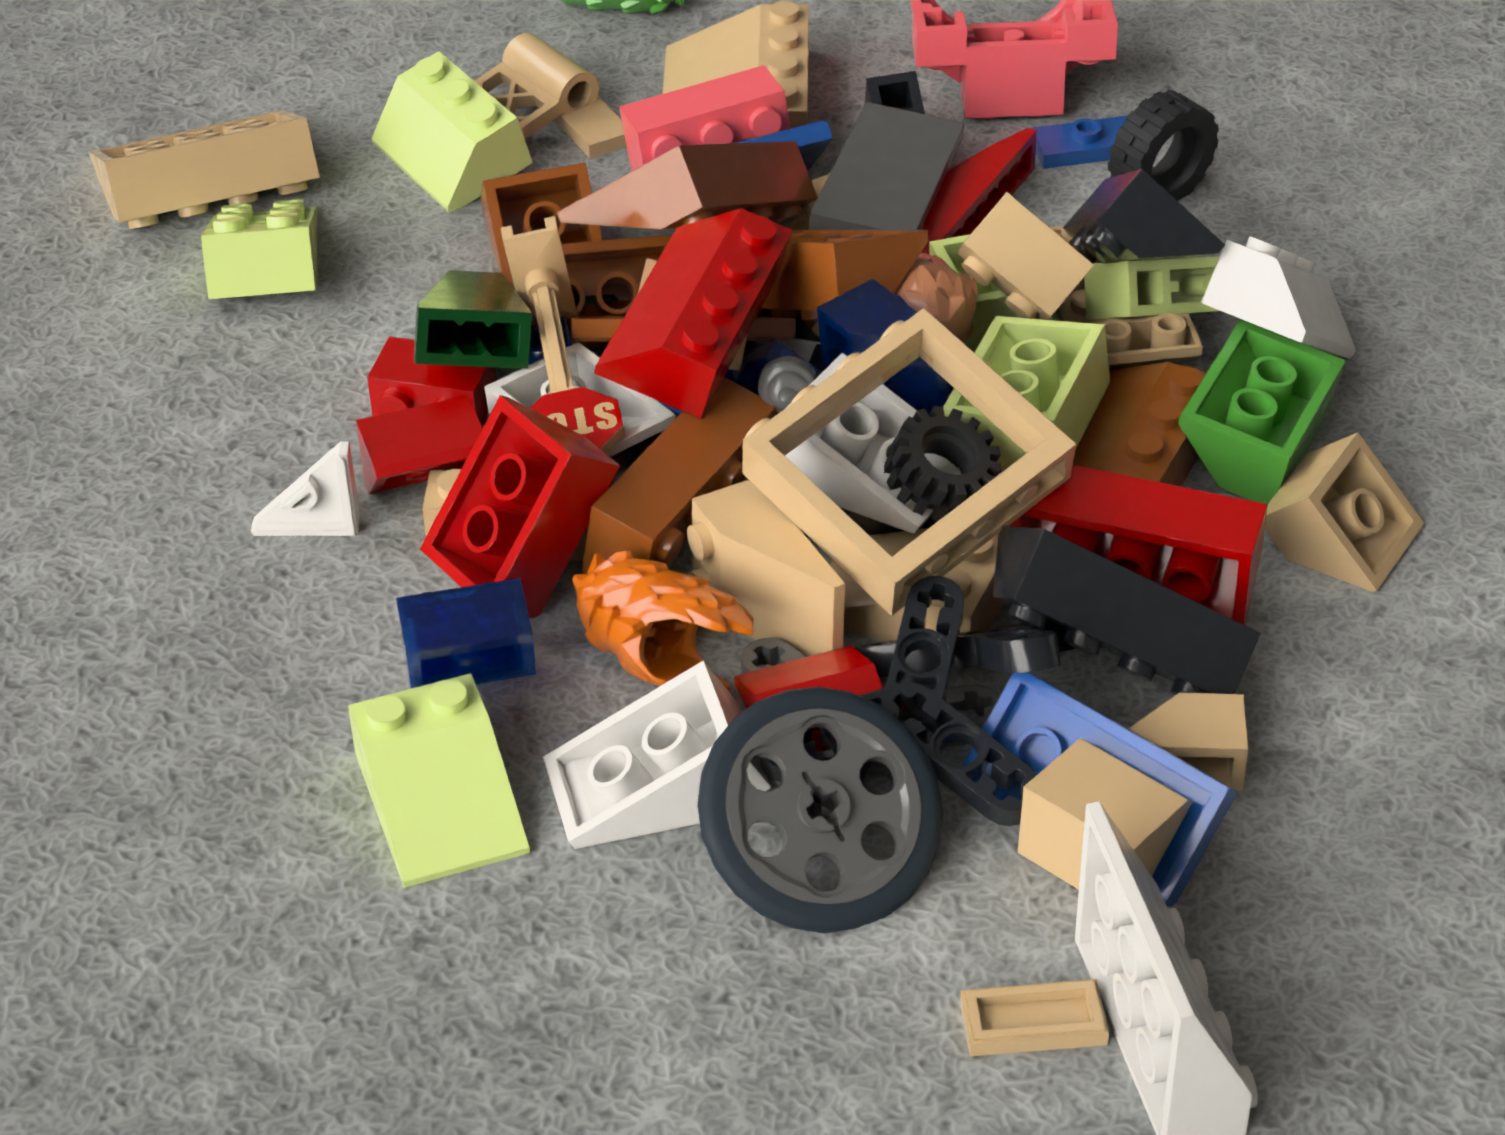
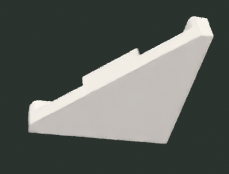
(317, 502)

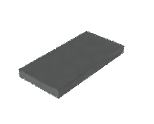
(887, 171)

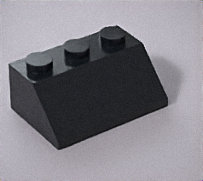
(1137, 220)

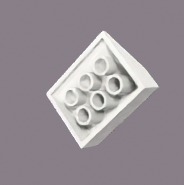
(1156, 992)

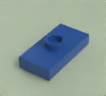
(1077, 141)

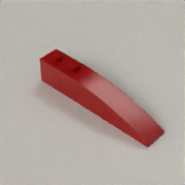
(979, 184)

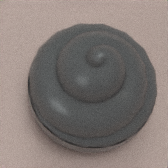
(783, 380)

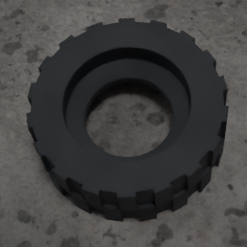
(1151, 127)

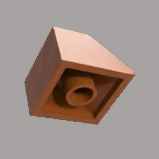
(529, 198)

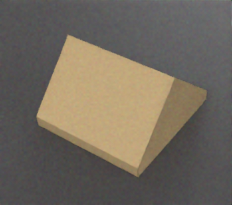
(1085, 774)

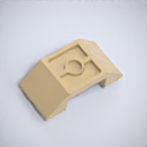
(1136, 339)

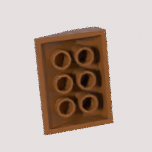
(700, 184)
(1138, 425)

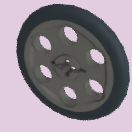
(778, 884)

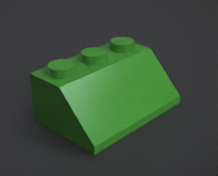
(1259, 409)

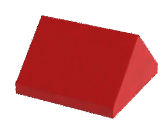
(410, 442)

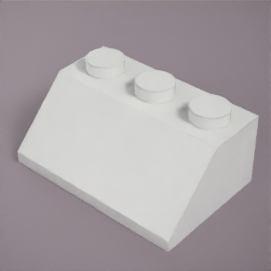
(1279, 295)

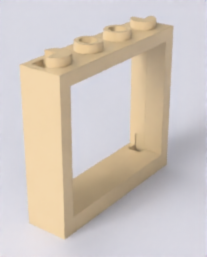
(961, 530)

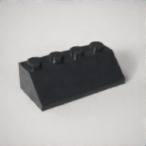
(1120, 612)

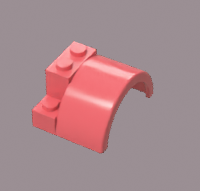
(1014, 65)

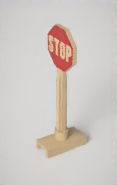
(545, 287)

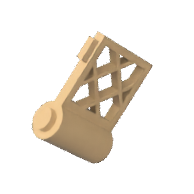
(539, 78)

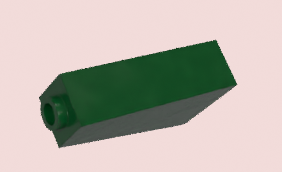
(473, 322)

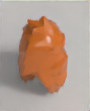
(652, 614)

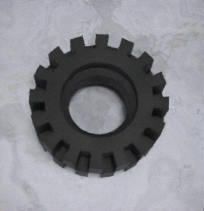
(946, 438)

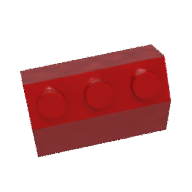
(519, 503)

